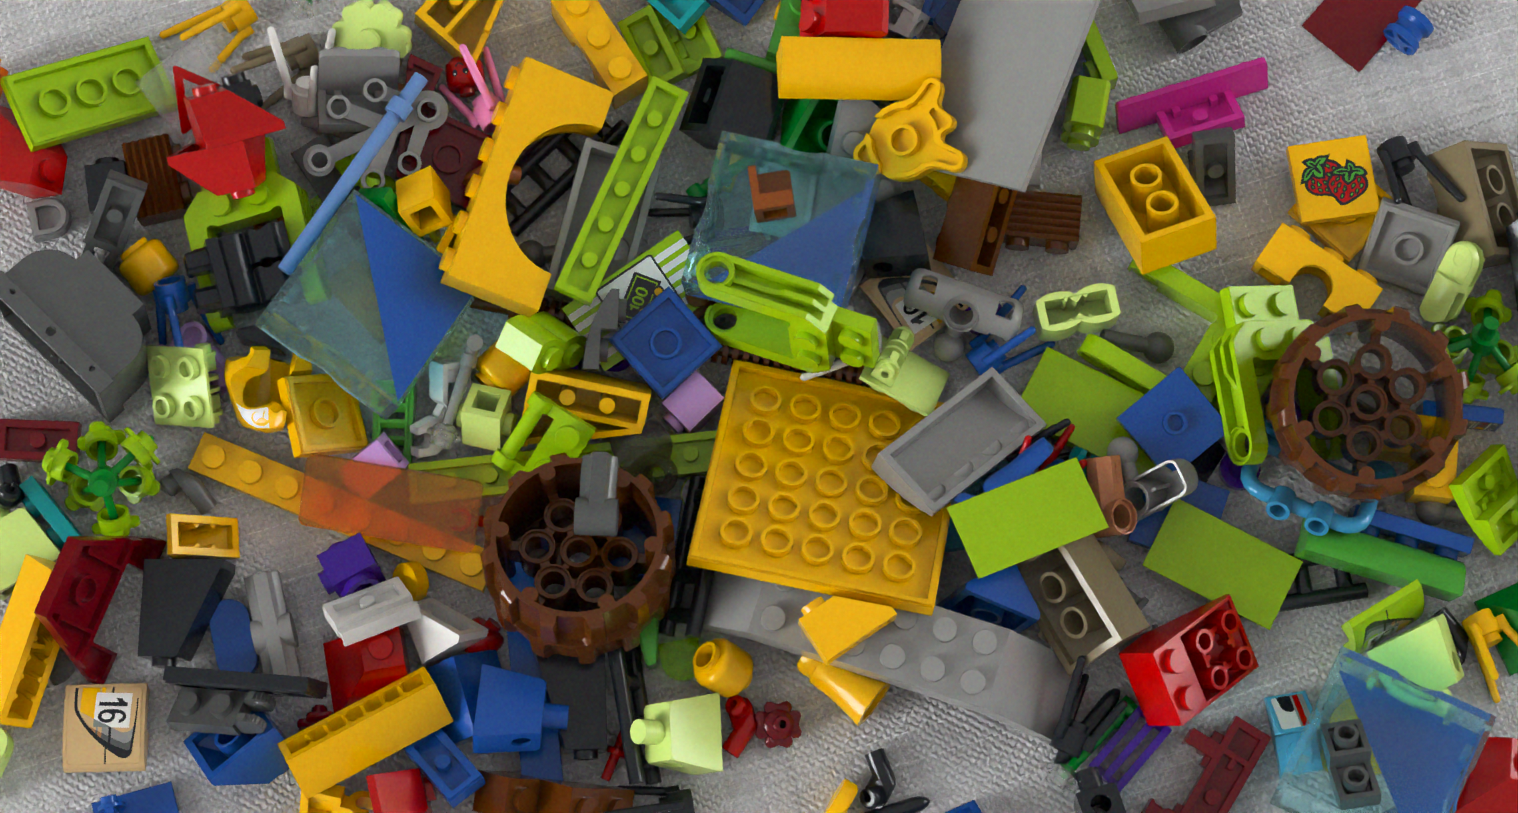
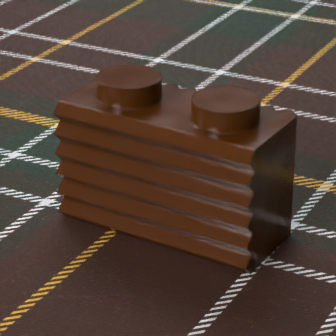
(166, 194)
(1044, 221)

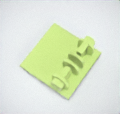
(906, 374)
(182, 385)

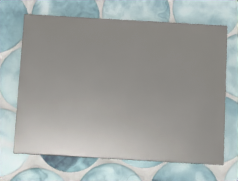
(1005, 81)

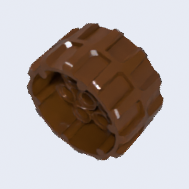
(1439, 373)
(542, 616)

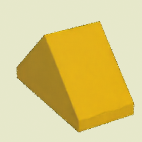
(202, 537)

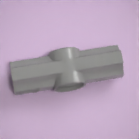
(272, 625)

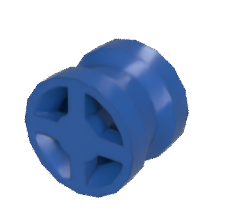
(1408, 30)

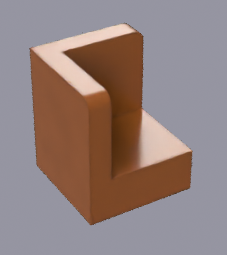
(772, 195)

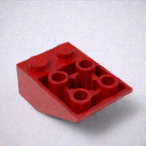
(1188, 662)

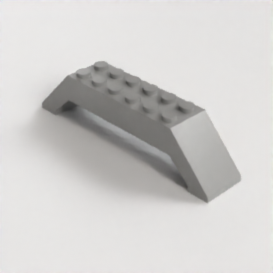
(932, 655)

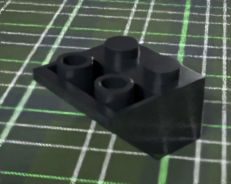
(733, 100)

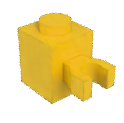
(424, 203)

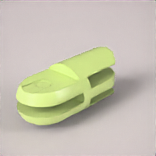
(1452, 282)

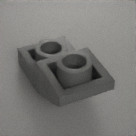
(606, 319)
(1349, 764)

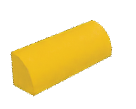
(855, 67)
(25, 647)
(365, 732)

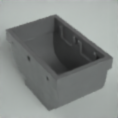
(85, 319)

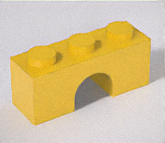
(603, 46)
(1293, 254)

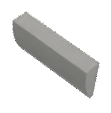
(588, 178)
(958, 443)

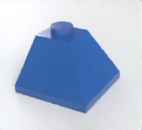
(240, 758)

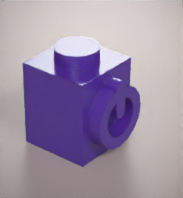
(349, 567)

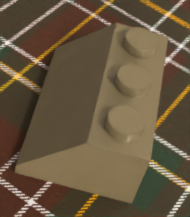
(1490, 191)
(1081, 602)

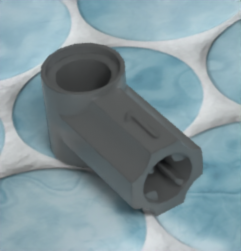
(1193, 28)
(597, 507)

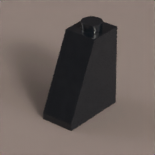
(178, 606)

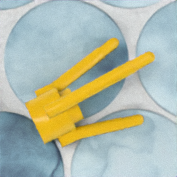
(233, 16)
(1483, 634)

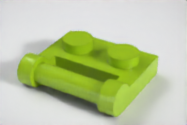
(565, 434)

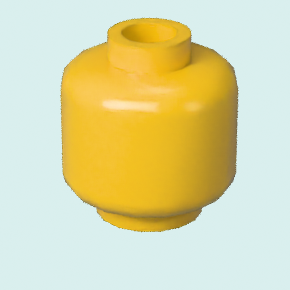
(147, 263)
(500, 370)
(723, 667)

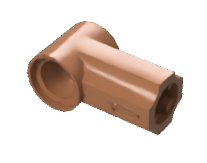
(1106, 483)

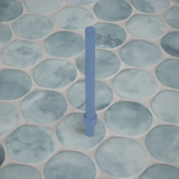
(396, 111)

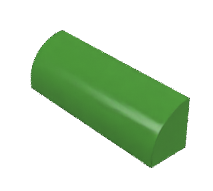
(1384, 561)

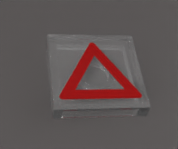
(173, 81)

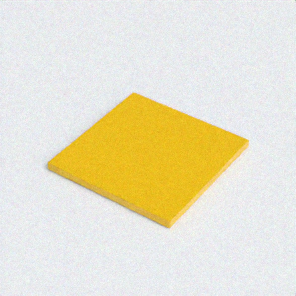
(798, 495)

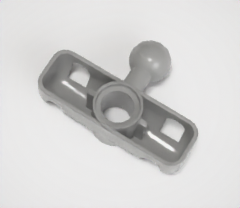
(941, 305)
(1158, 483)

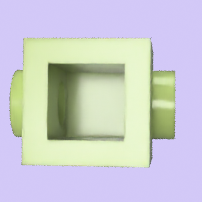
(486, 417)

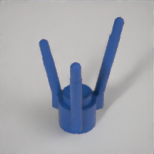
(172, 298)
(990, 355)

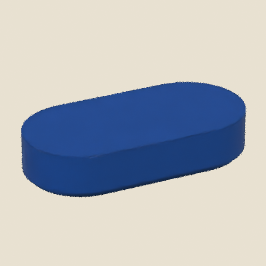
(233, 637)

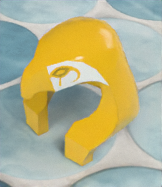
(254, 387)

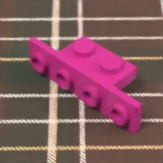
(1195, 103)

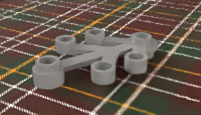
(371, 119)

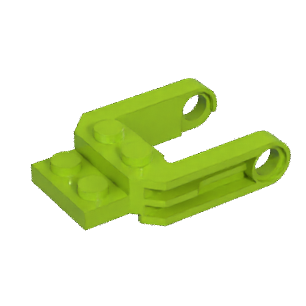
(216, 214)
(785, 317)
(1258, 331)
(1141, 376)

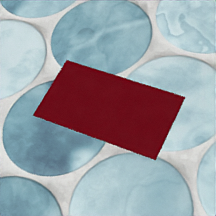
(1354, 26)

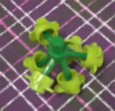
(1484, 341)
(89, 488)

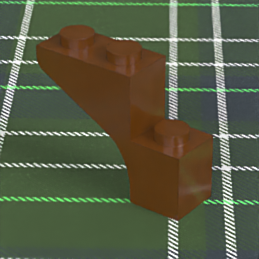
(528, 794)

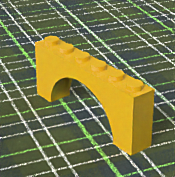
(485, 254)

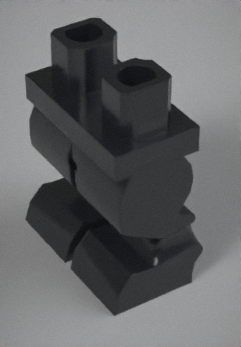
(236, 272)

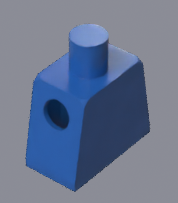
(513, 712)

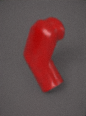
(743, 723)

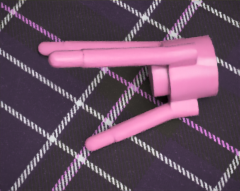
(486, 102)

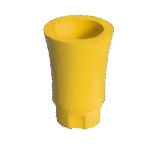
(850, 691)

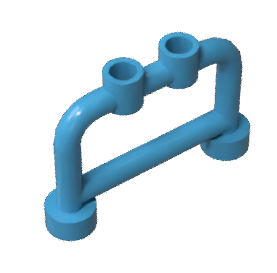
(1320, 514)

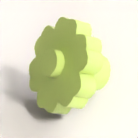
(371, 26)

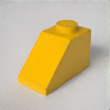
(842, 624)

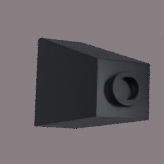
(585, 691)

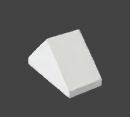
(442, 631)

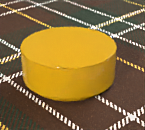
(414, 578)
(842, 797)

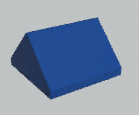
(997, 599)
(459, 686)

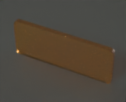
(390, 503)

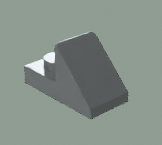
(1214, 165)

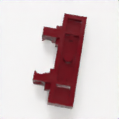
(1226, 767)

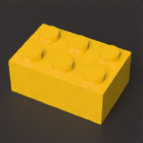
(1155, 205)

